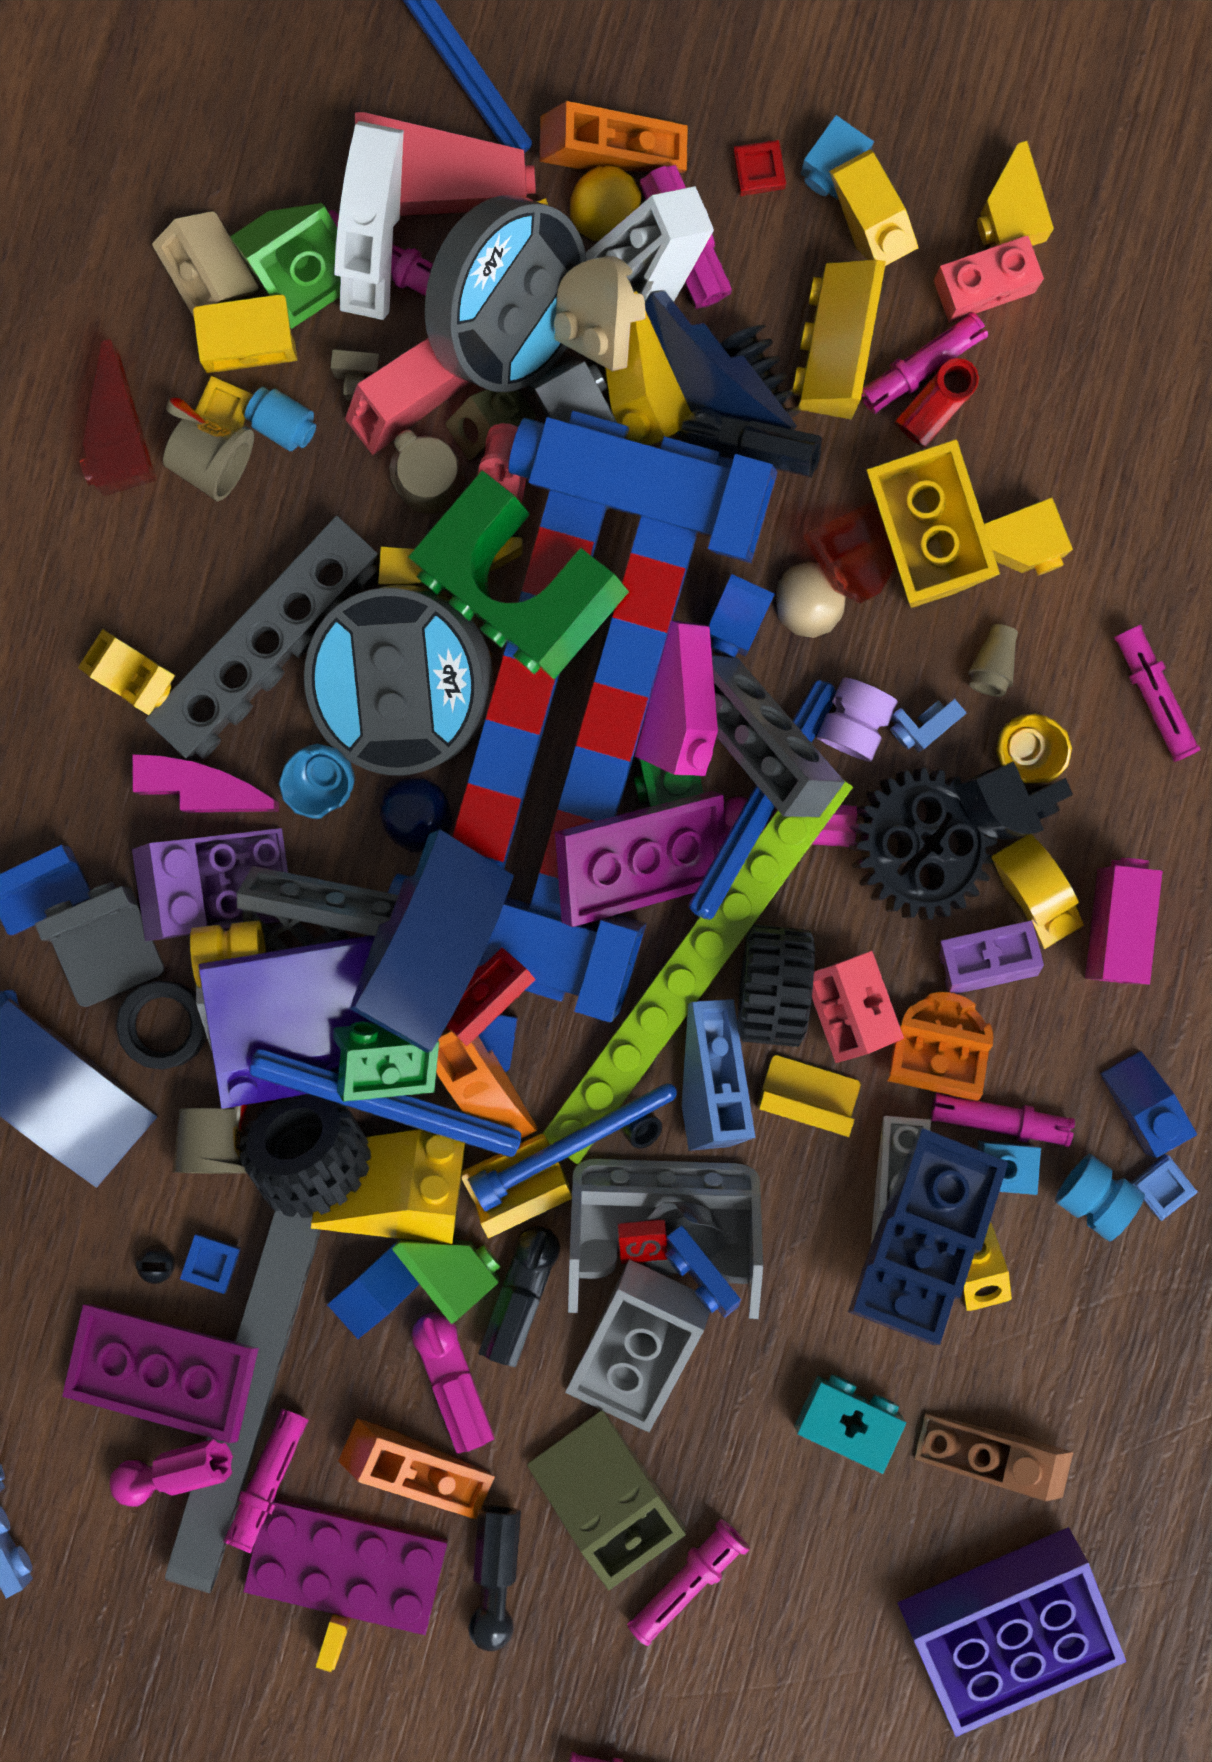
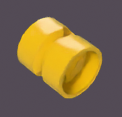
(215, 944)

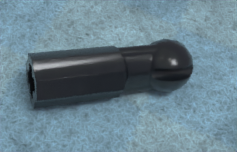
(783, 447)
(533, 1258)
(494, 1570)

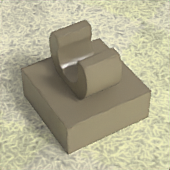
(353, 368)

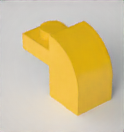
(127, 672)
(1039, 889)

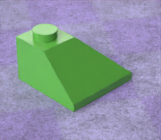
(293, 257)
(450, 1274)

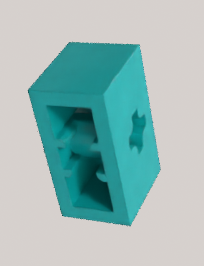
(866, 1444)

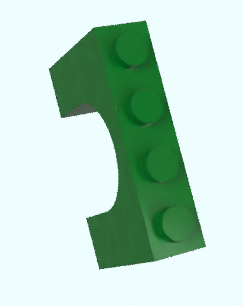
(543, 628)

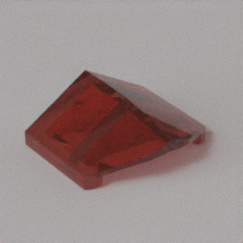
(854, 553)

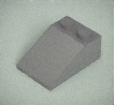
(639, 1346)

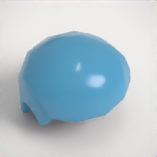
(316, 781)

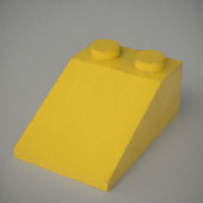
(407, 1190)

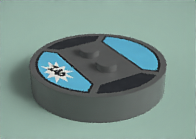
(497, 292)
(398, 679)

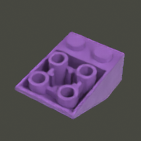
(199, 878)

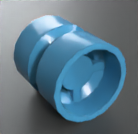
(1104, 1201)

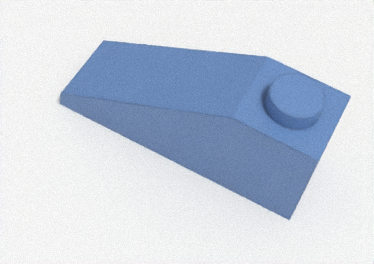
(714, 1078)

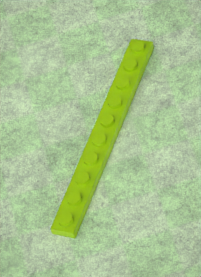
(688, 973)

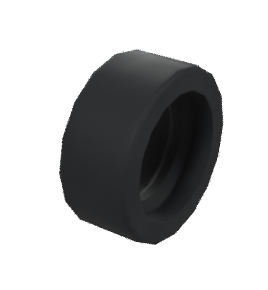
(127, 1025)

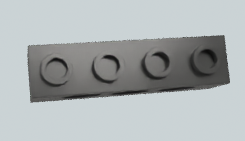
(770, 744)

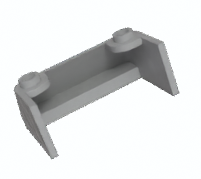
(630, 1190)

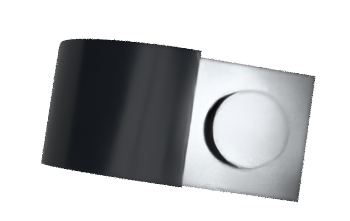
(1003, 807)

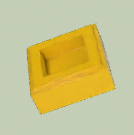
(224, 404)
(333, 1642)

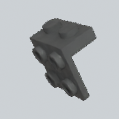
(101, 944)

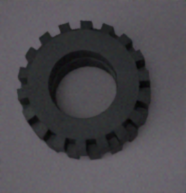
(776, 985)
(319, 1176)

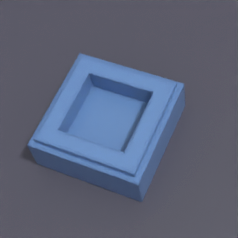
(1164, 1187)

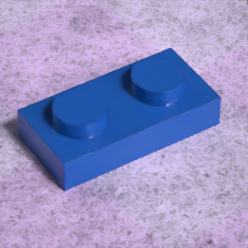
(713, 1289)

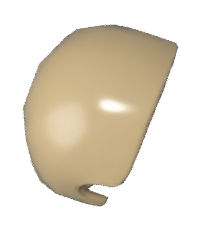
(808, 601)

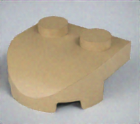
(597, 311)

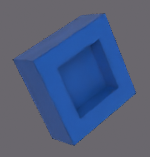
(210, 1263)

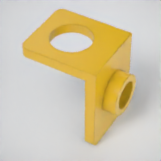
(986, 1270)

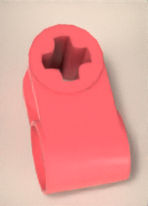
(497, 456)

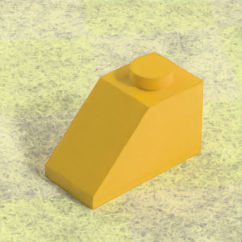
(1016, 204)
(873, 209)
(1030, 538)

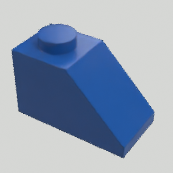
(738, 617)
(1148, 1105)

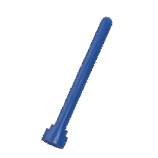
(493, 1185)

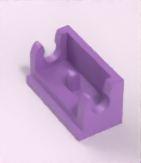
(991, 957)

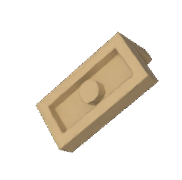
(203, 261)

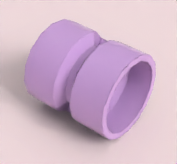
(857, 718)

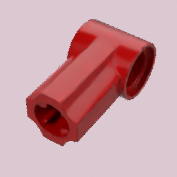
(936, 404)

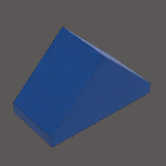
(373, 1293)

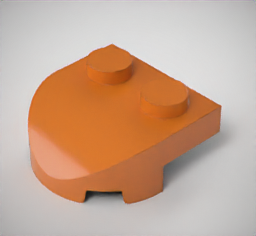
(943, 1047)

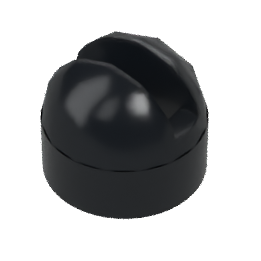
(643, 1131)
(156, 1254)

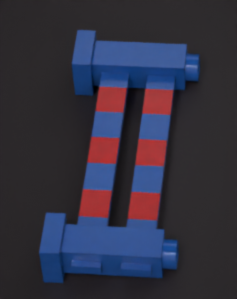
(677, 497)

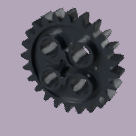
(896, 814)

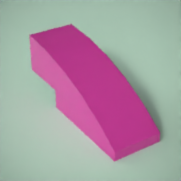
(199, 786)

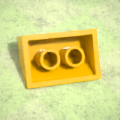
(839, 337)
(933, 523)

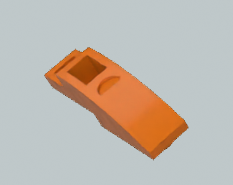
(481, 1084)

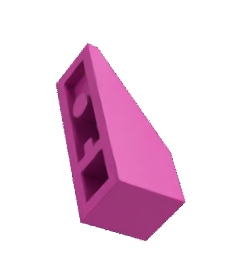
(682, 706)

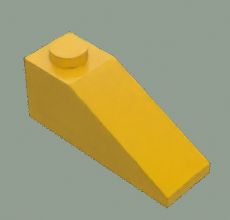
(646, 391)

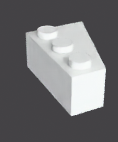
(659, 241)

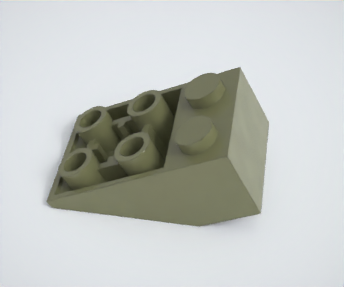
(606, 1499)

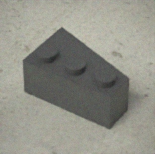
(571, 388)

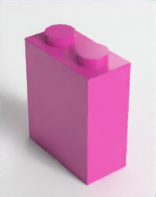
(1124, 922)

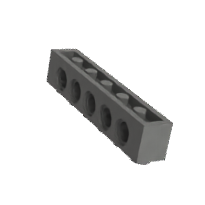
(175, 717)

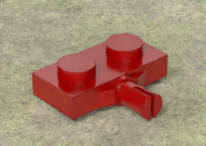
(488, 995)

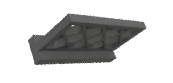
(314, 901)

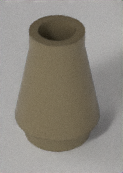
(994, 664)

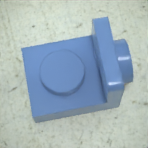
(934, 720)

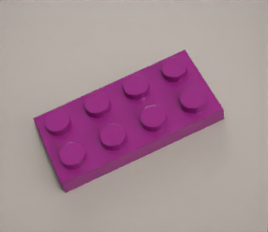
(637, 857)
(160, 1372)
(346, 1566)

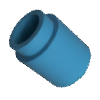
(280, 418)

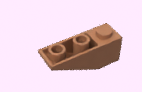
(995, 1457)

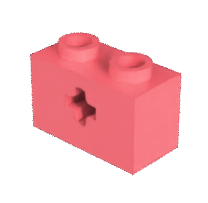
(988, 278)
(854, 1007)

